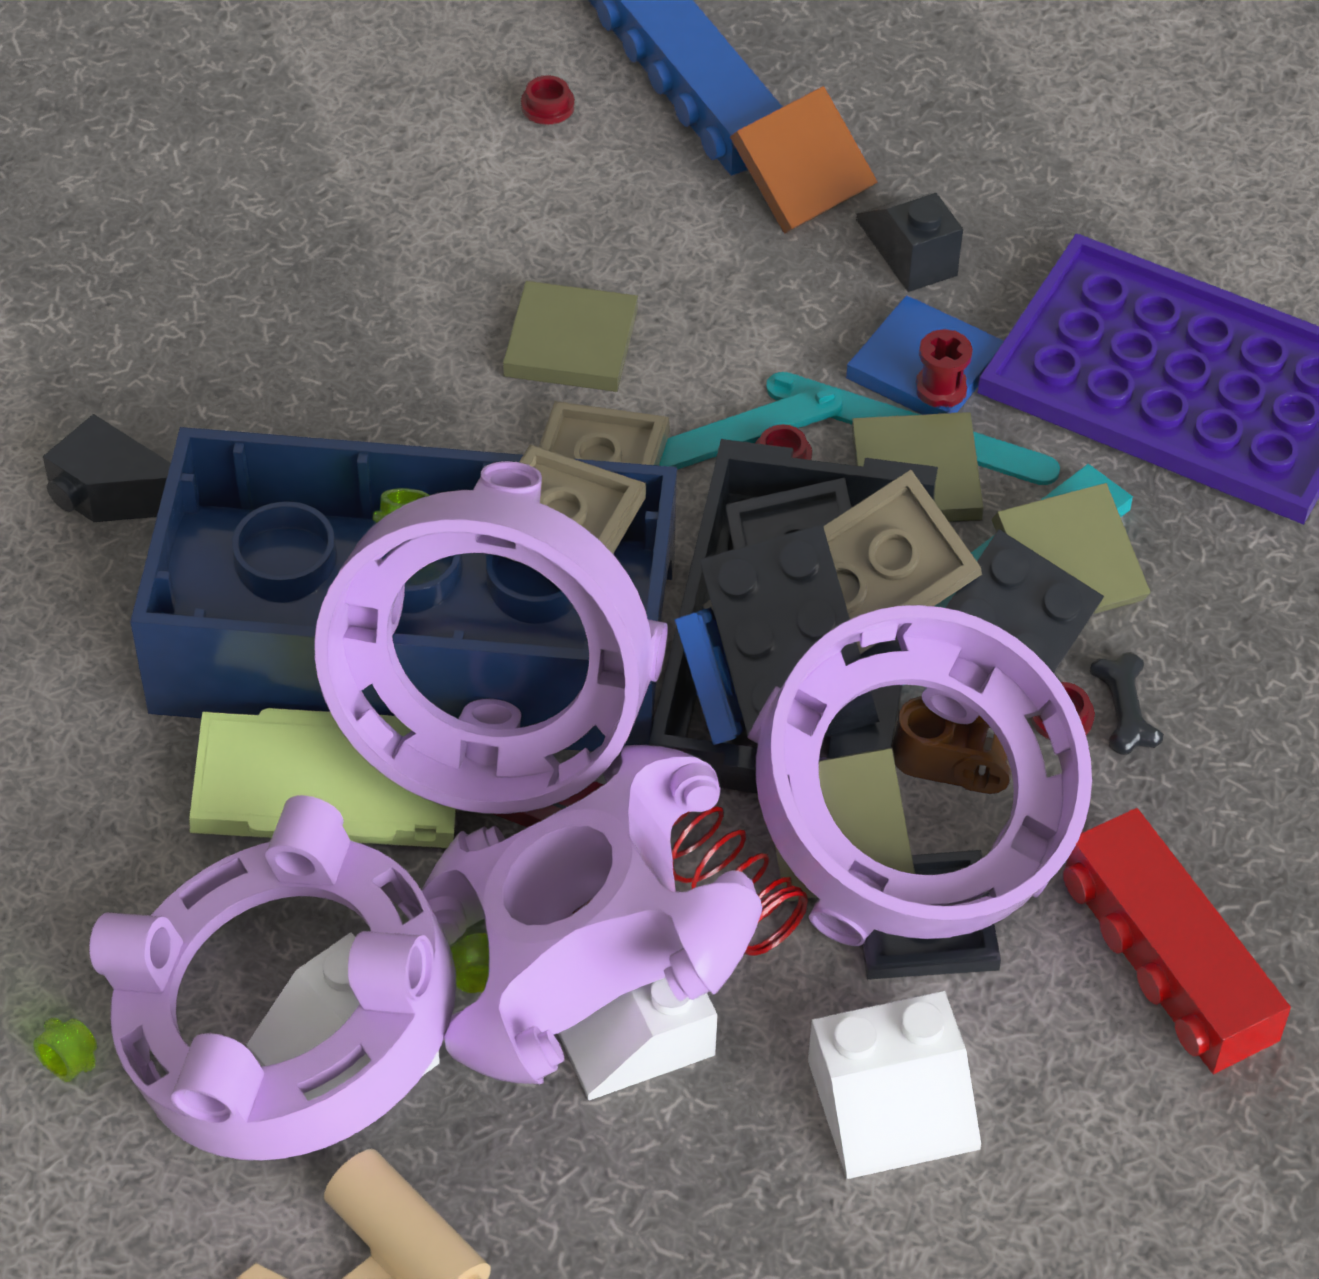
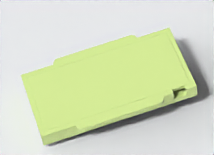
(260, 761)

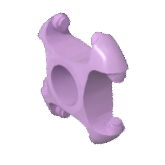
(636, 929)

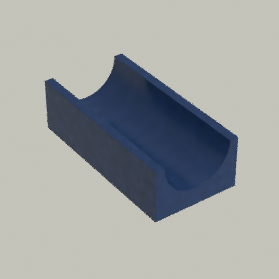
(267, 522)

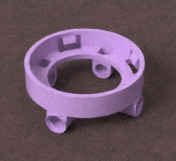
(966, 673)
(484, 755)
(216, 1087)

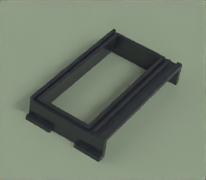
(741, 474)

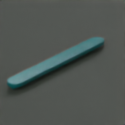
(748, 426)
(990, 452)

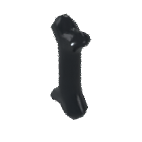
(1131, 726)

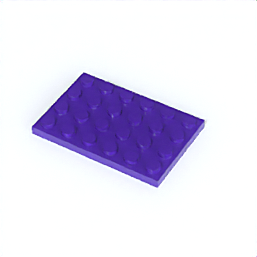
(1169, 375)

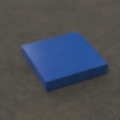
(892, 360)
(711, 674)

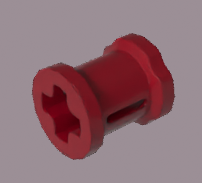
(944, 359)

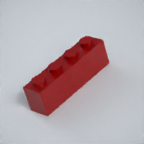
(1175, 942)

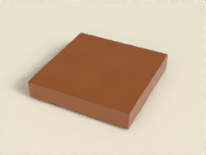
(803, 159)

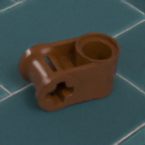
(948, 751)

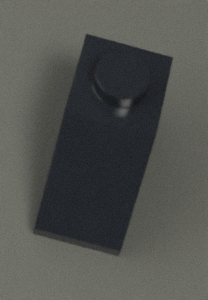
(915, 239)
(105, 474)

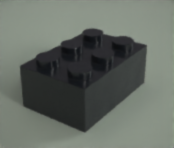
(772, 609)

